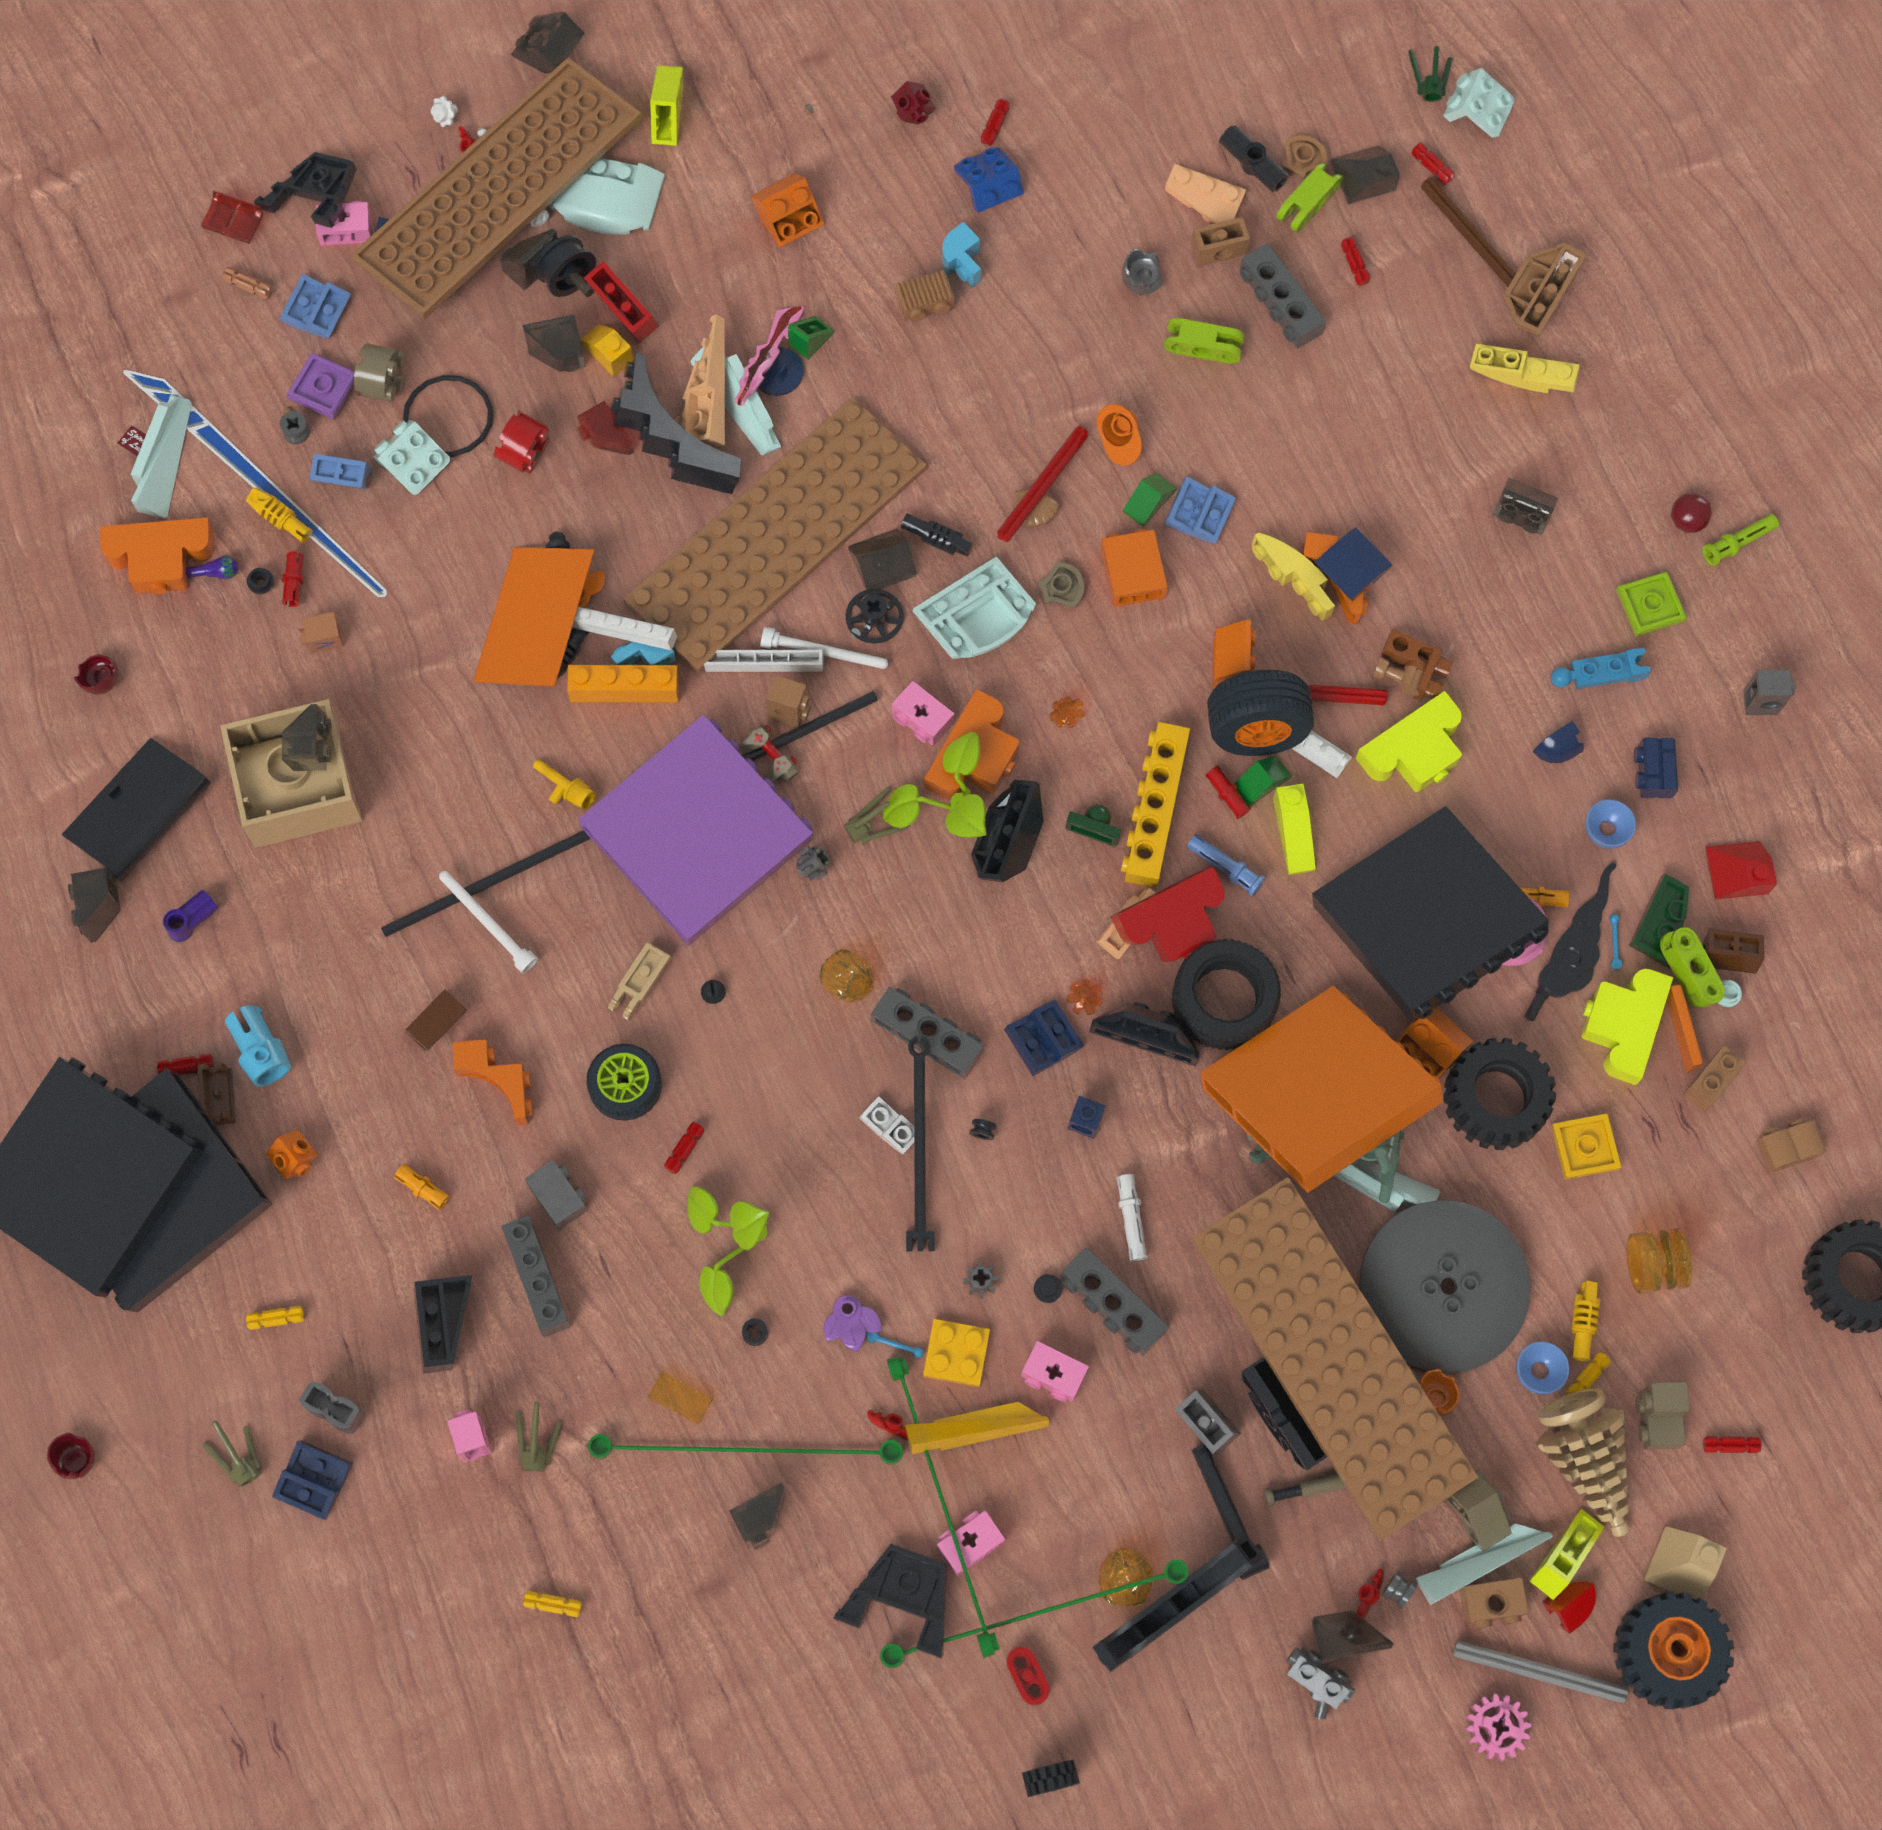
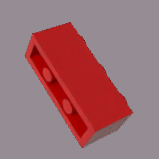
(621, 302)

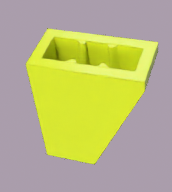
(666, 105)

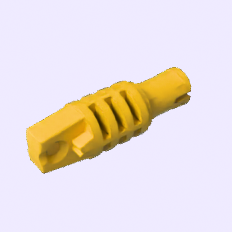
(278, 514)
(1585, 1320)

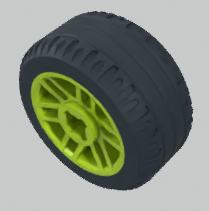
(623, 1064)

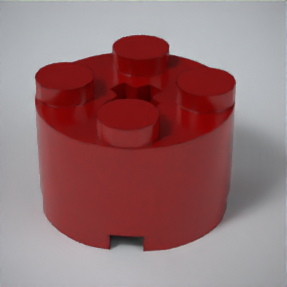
(522, 441)

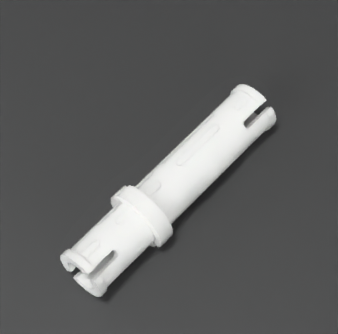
(1131, 1213)

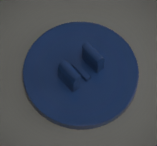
(783, 375)

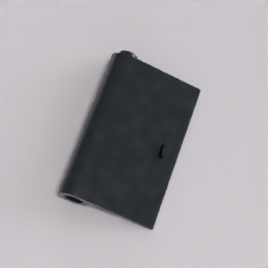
(136, 809)

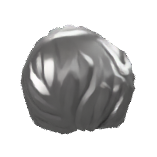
(1141, 272)

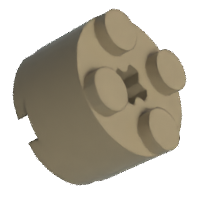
(379, 372)

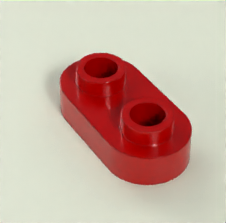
(1028, 1676)

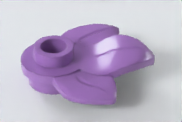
(851, 1326)

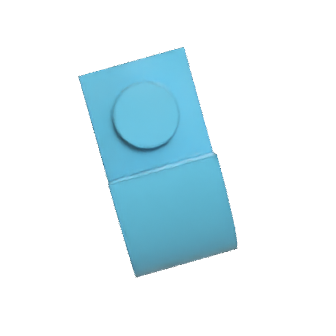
(957, 251)
(650, 655)

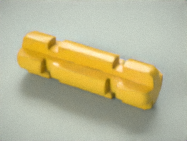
(275, 1317)
(1590, 1373)
(552, 1603)

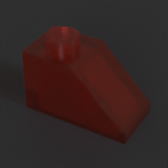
(598, 428)

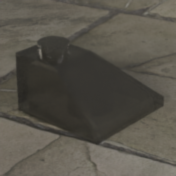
(1366, 173)
(520, 260)
(555, 343)

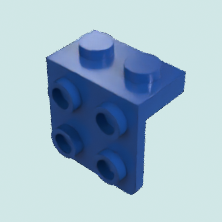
(990, 178)

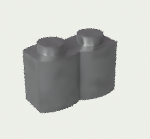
(326, 1405)

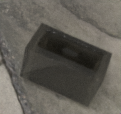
(548, 41)
(1525, 506)
(306, 741)
(95, 902)

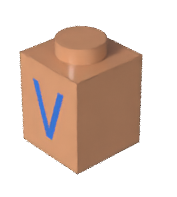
(321, 632)

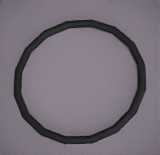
(468, 382)

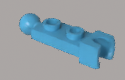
(1602, 670)

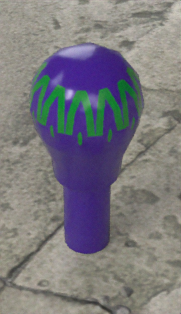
(222, 567)

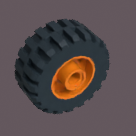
(1699, 1644)

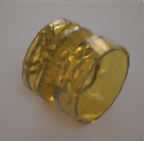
(1659, 1260)

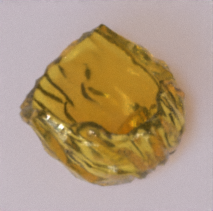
(847, 976)
(1122, 1568)

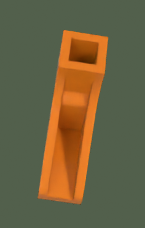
(1314, 547)

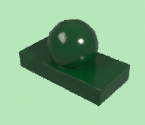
(1094, 825)

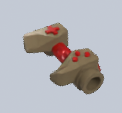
(782, 765)

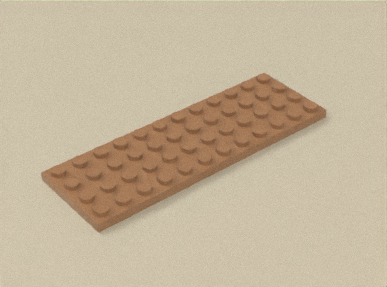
(496, 187)
(776, 533)
(1334, 1358)

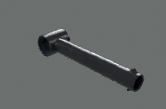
(1225, 1504)

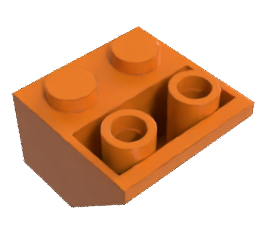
(787, 209)
(1233, 651)
(1435, 1042)

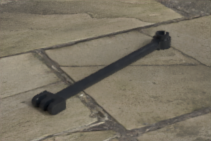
(919, 1150)

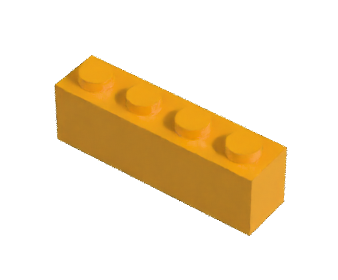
(623, 683)

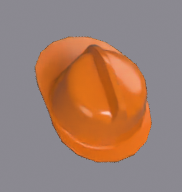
(1119, 434)

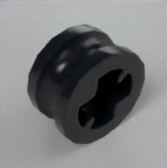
(983, 1129)
(746, 1335)

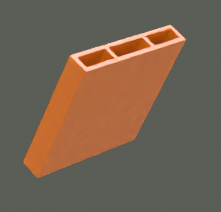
(1321, 1088)

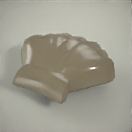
(1063, 585)

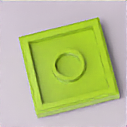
(1651, 604)

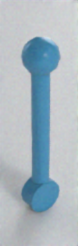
(1616, 963)
(918, 1352)

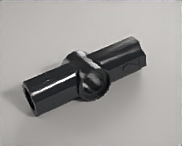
(1244, 148)

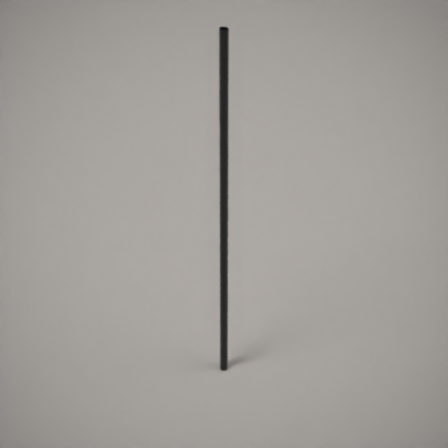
(581, 837)

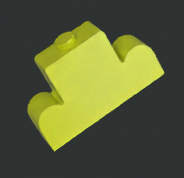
(1416, 746)
(1627, 1022)

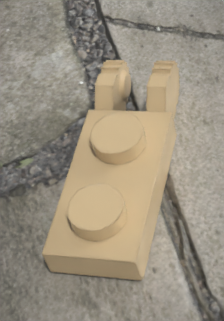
(640, 978)

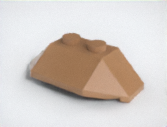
(1542, 286)

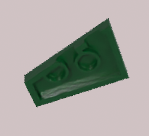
(1663, 915)

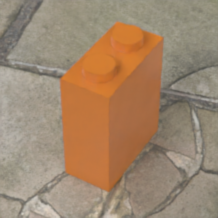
(1133, 567)

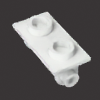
(1323, 754)

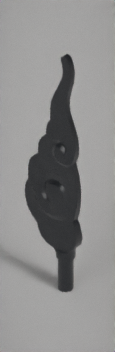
(1574, 953)

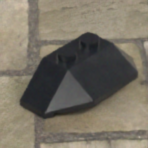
(1011, 832)
(1148, 1031)

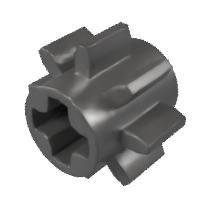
(813, 863)
(986, 1272)

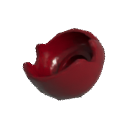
(1691, 513)
(97, 674)
(70, 1456)

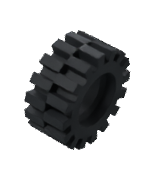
(1050, 1778)

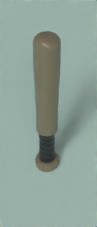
(1304, 1489)

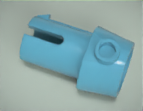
(262, 1055)

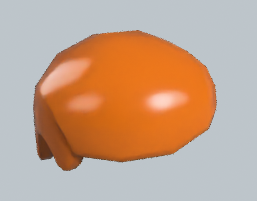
(1441, 1391)

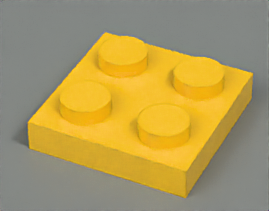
(1586, 1146)
(956, 1353)

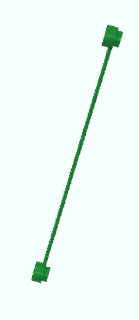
(601, 1447)
(1175, 1572)
(987, 1642)

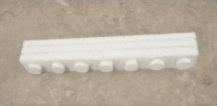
(625, 628)
(766, 661)

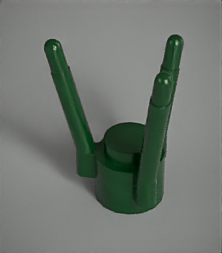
(1432, 88)

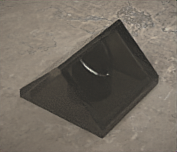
(883, 560)
(1347, 1637)

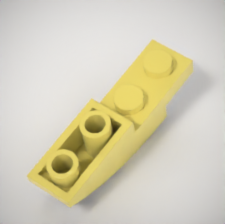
(1526, 372)
(1289, 565)

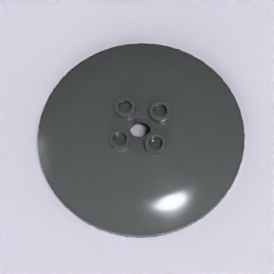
(1405, 1275)

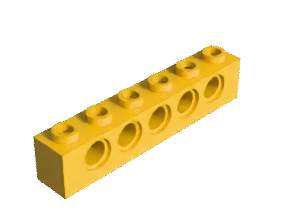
(1174, 740)

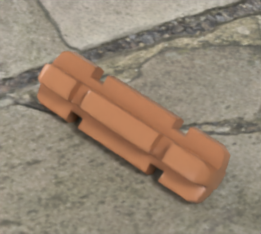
(247, 283)

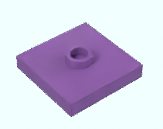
(322, 386)

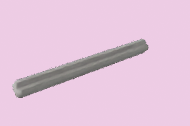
(1540, 1671)

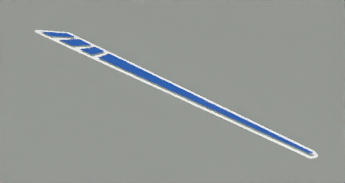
(211, 437)

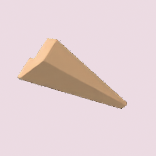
(705, 391)

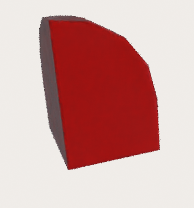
(1573, 1604)

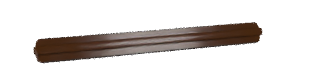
(1468, 230)

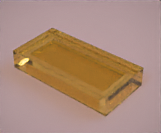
(680, 1398)

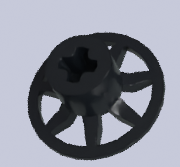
(874, 613)

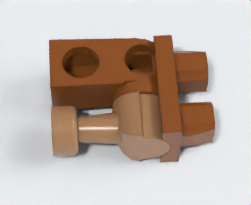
(1419, 663)

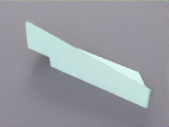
(750, 417)
(159, 457)
(1366, 1178)
(1477, 1563)

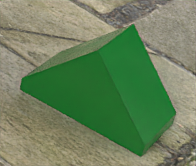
(808, 335)
(1148, 498)
(1262, 779)

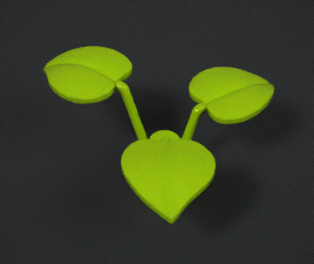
(966, 809)
(748, 1230)

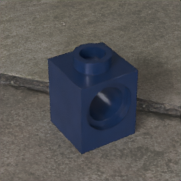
(1086, 1117)

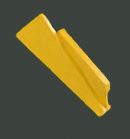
(974, 1427)

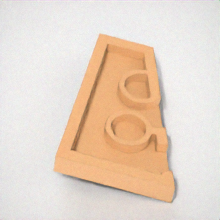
(1207, 195)

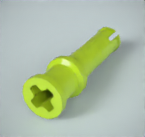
(1730, 544)

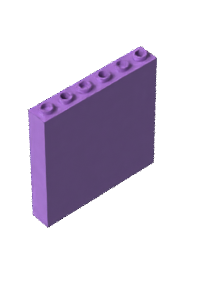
(696, 829)

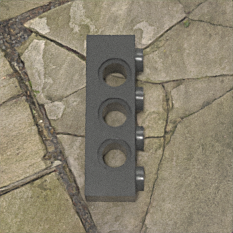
(1266, 262)
(958, 1061)
(1087, 1266)
(535, 1276)

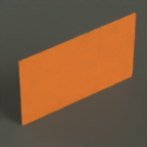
(534, 616)

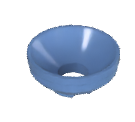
(1616, 814)
(1552, 1358)

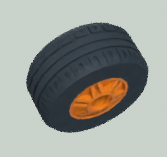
(1260, 712)

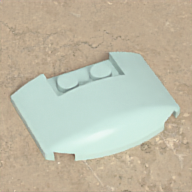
(611, 197)
(977, 611)

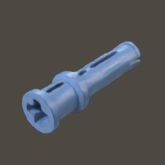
(1236, 871)

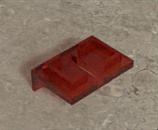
(221, 212)

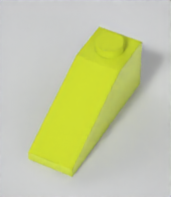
(1295, 828)
(1567, 1554)

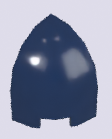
(1560, 745)

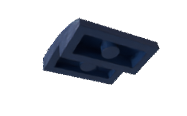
(1353, 563)
(1044, 1037)
(312, 1479)

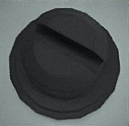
(557, 540)
(713, 991)

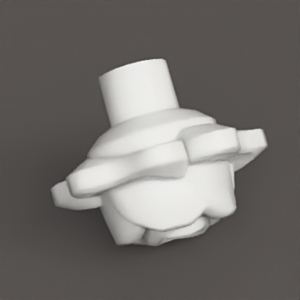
(443, 111)

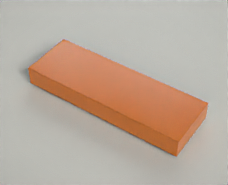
(1684, 1029)

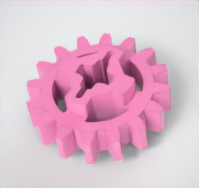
(1494, 1740)

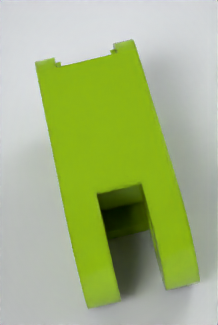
(1309, 197)
(1204, 341)
(1703, 985)

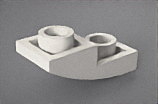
(889, 1125)

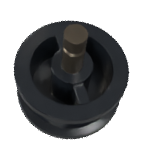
(564, 266)

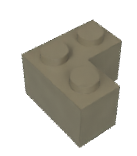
(1662, 1415)
(1481, 1512)

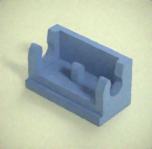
(340, 471)

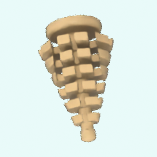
(1589, 1452)

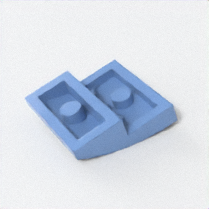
(315, 307)
(1199, 510)

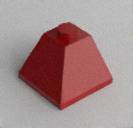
(1740, 870)

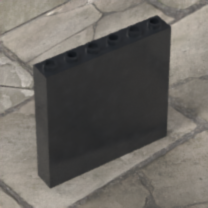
(1430, 914)
(88, 1175)
(205, 1211)

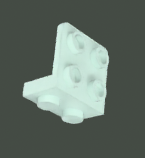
(1480, 100)
(411, 456)

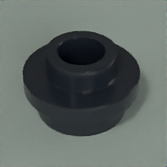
(257, 574)

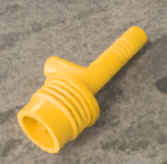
(574, 792)

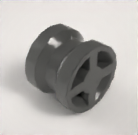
(295, 434)
(1399, 1589)

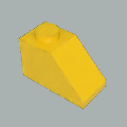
(608, 348)

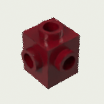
(913, 103)

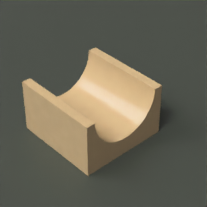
(271, 796)

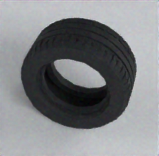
(1235, 957)

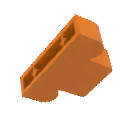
(157, 551)
(997, 749)

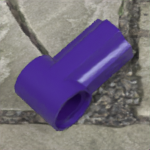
(191, 913)

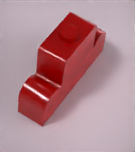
(1173, 916)

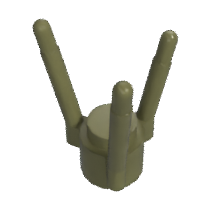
(858, 826)
(533, 1457)
(243, 1470)

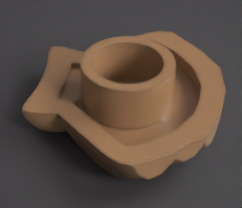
(1304, 154)
(1042, 513)

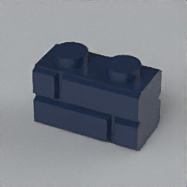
(1656, 768)

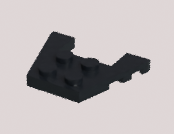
(318, 179)
(907, 1584)

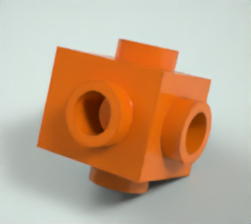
(292, 1154)

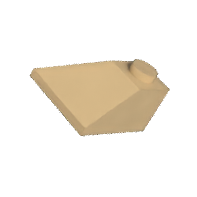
(1684, 1563)

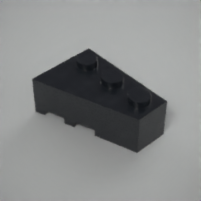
(439, 1319)

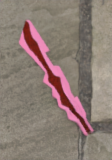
(766, 353)

